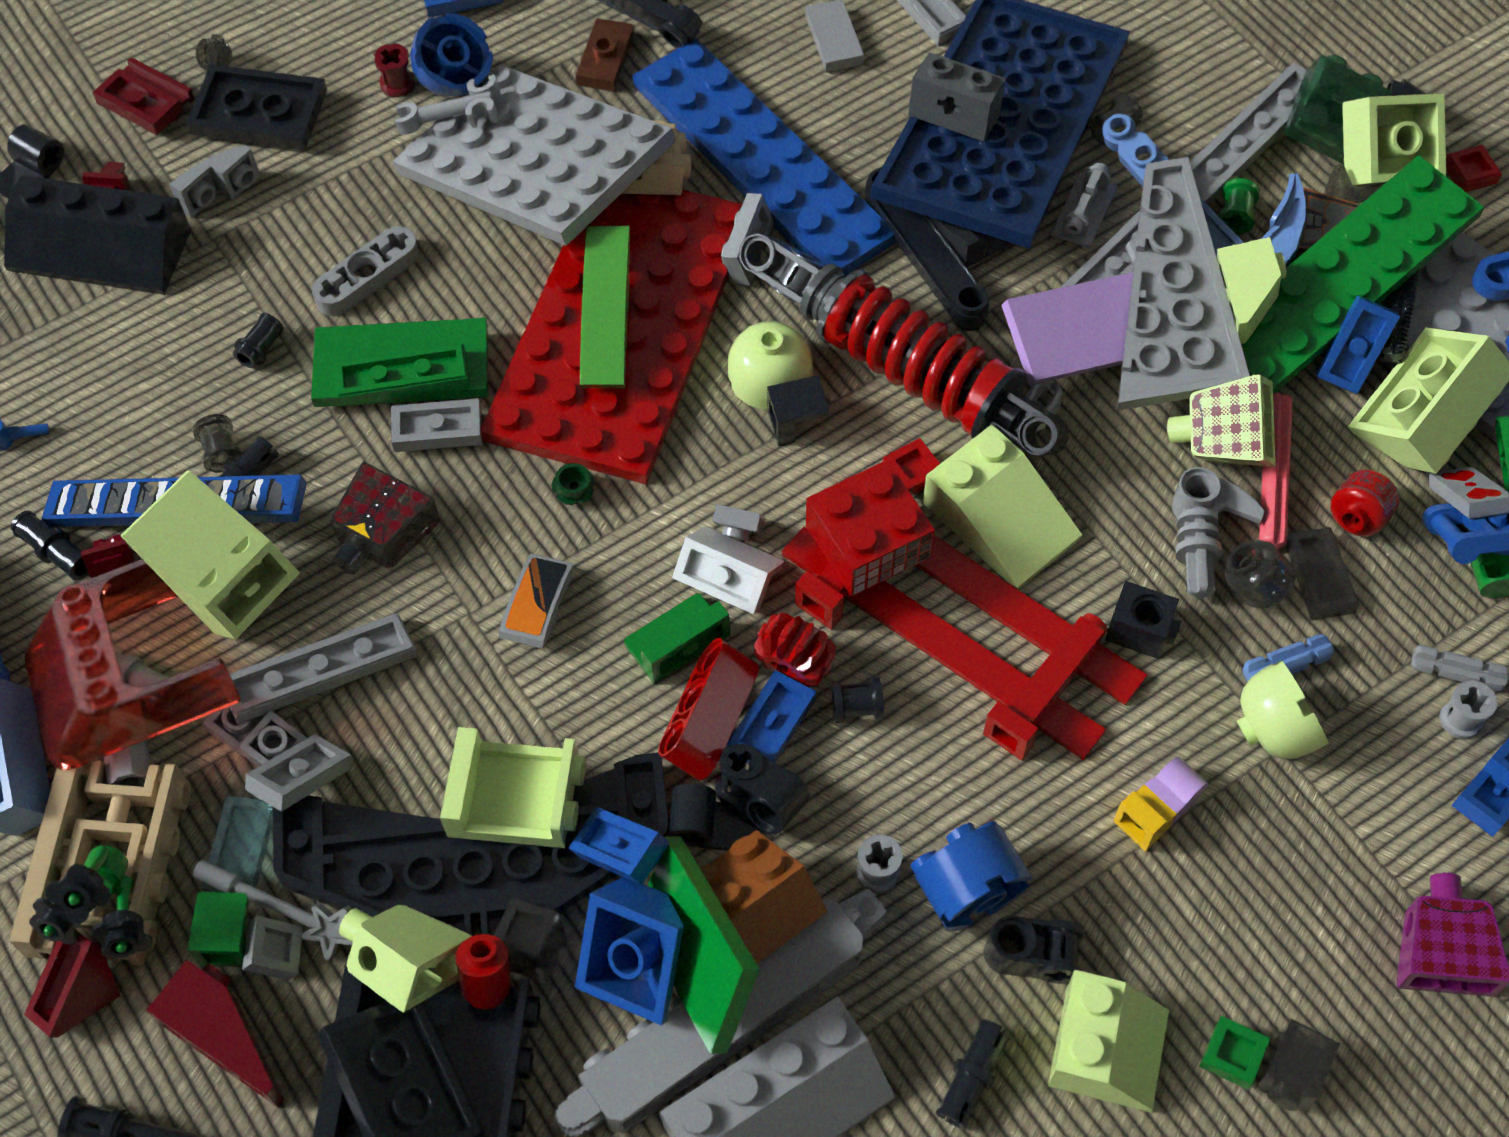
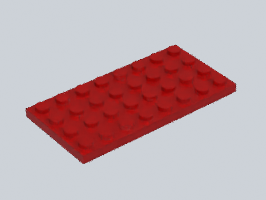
(672, 300)

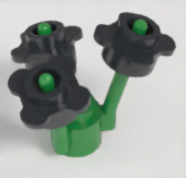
(83, 890)

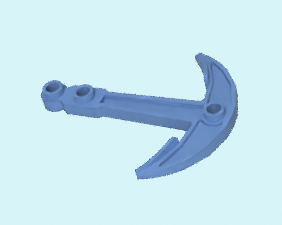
(1285, 224)

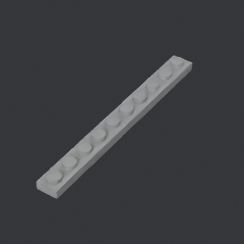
(1213, 167)

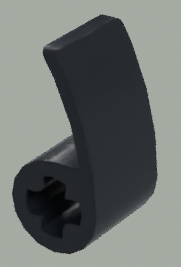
(33, 155)
(704, 821)

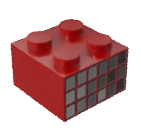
(869, 527)

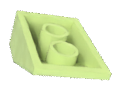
(1000, 507)

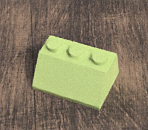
(1433, 398)

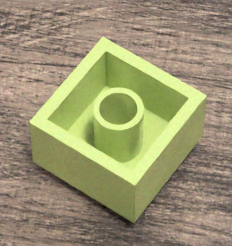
(1389, 133)

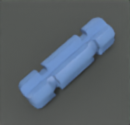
(1295, 656)

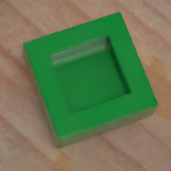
(1234, 1052)

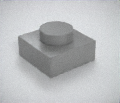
(738, 522)
(272, 948)

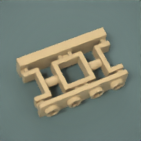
(67, 840)

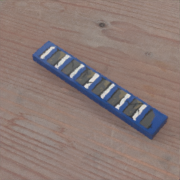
(125, 500)

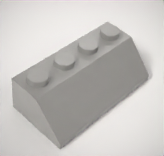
(799, 1084)

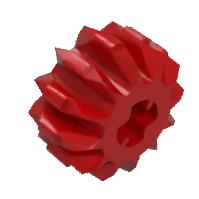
(795, 649)

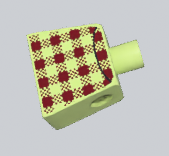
(1230, 423)

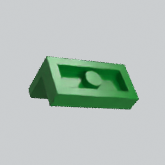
(677, 636)

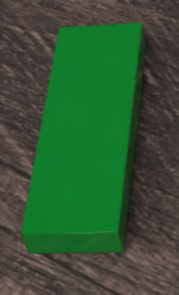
(401, 374)

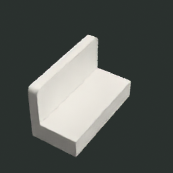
(726, 568)

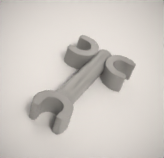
(478, 104)

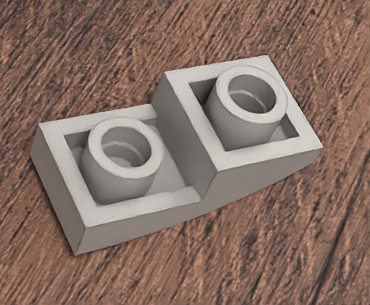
(222, 173)
(256, 738)

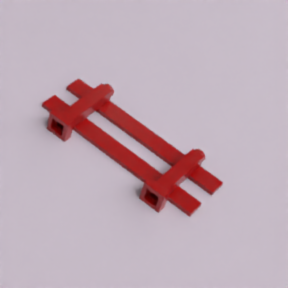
(1022, 702)

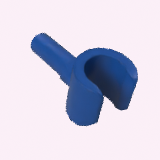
(8, 434)

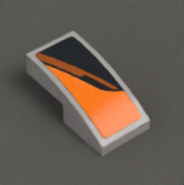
(535, 601)

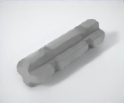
(1459, 667)

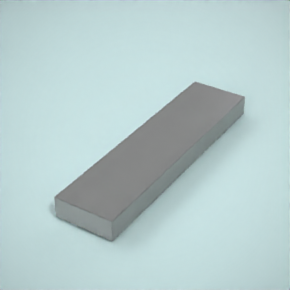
(321, 666)

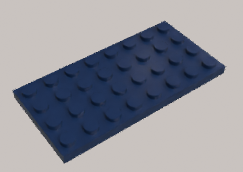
(1053, 84)

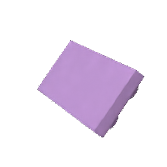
(1070, 328)

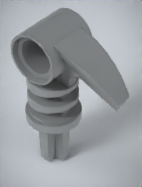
(1198, 523)

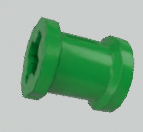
(1239, 199)

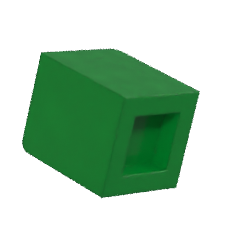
(219, 929)

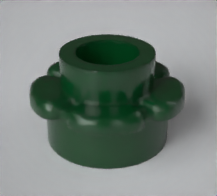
(573, 475)

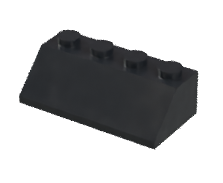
(94, 234)

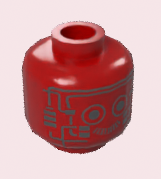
(1367, 500)

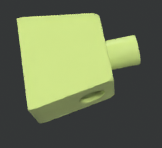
(402, 953)

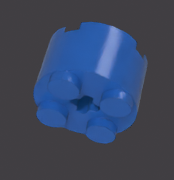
(971, 874)

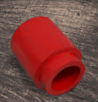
(483, 971)

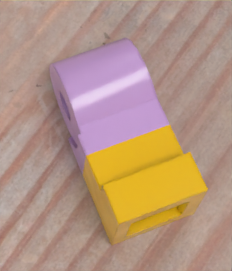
(1159, 803)

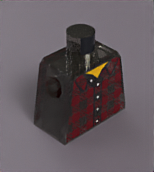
(380, 519)

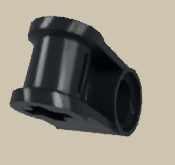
(763, 792)
(1046, 947)

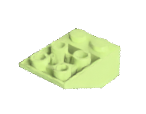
(210, 556)

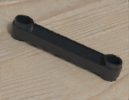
(676, 25)
(935, 262)

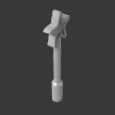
(322, 922)

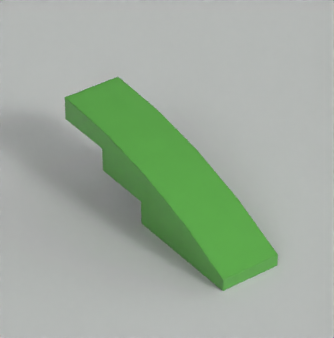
(605, 307)

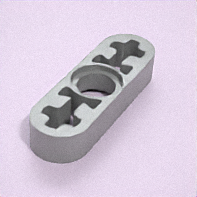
(361, 287)

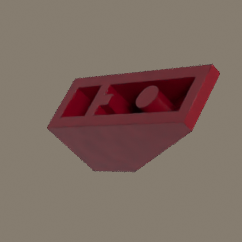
(211, 1021)

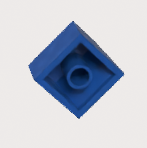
(630, 949)

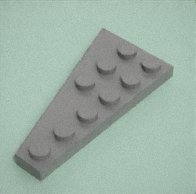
(1179, 310)

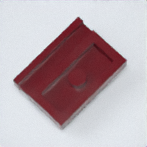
(143, 96)

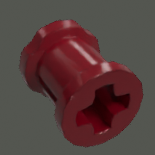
(393, 64)

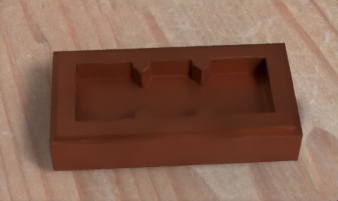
(605, 54)

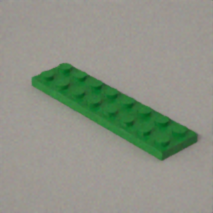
(1361, 256)

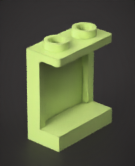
(511, 791)

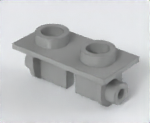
(1085, 206)

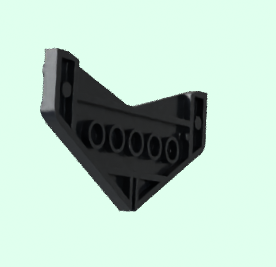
(396, 858)

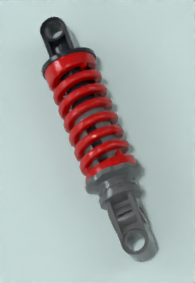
(891, 342)

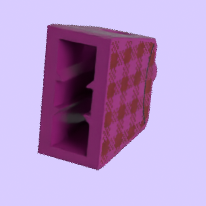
(1451, 943)

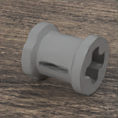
(1468, 709)
(888, 853)

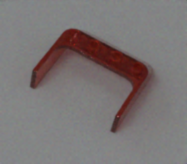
(79, 680)

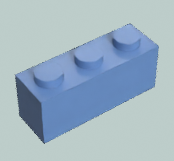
(22, 762)

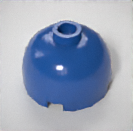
(449, 54)

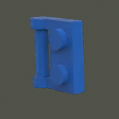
(1485, 533)

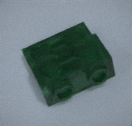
(1318, 107)

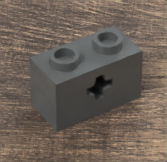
(956, 96)

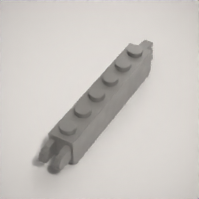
(672, 1057)

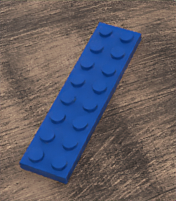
(764, 157)

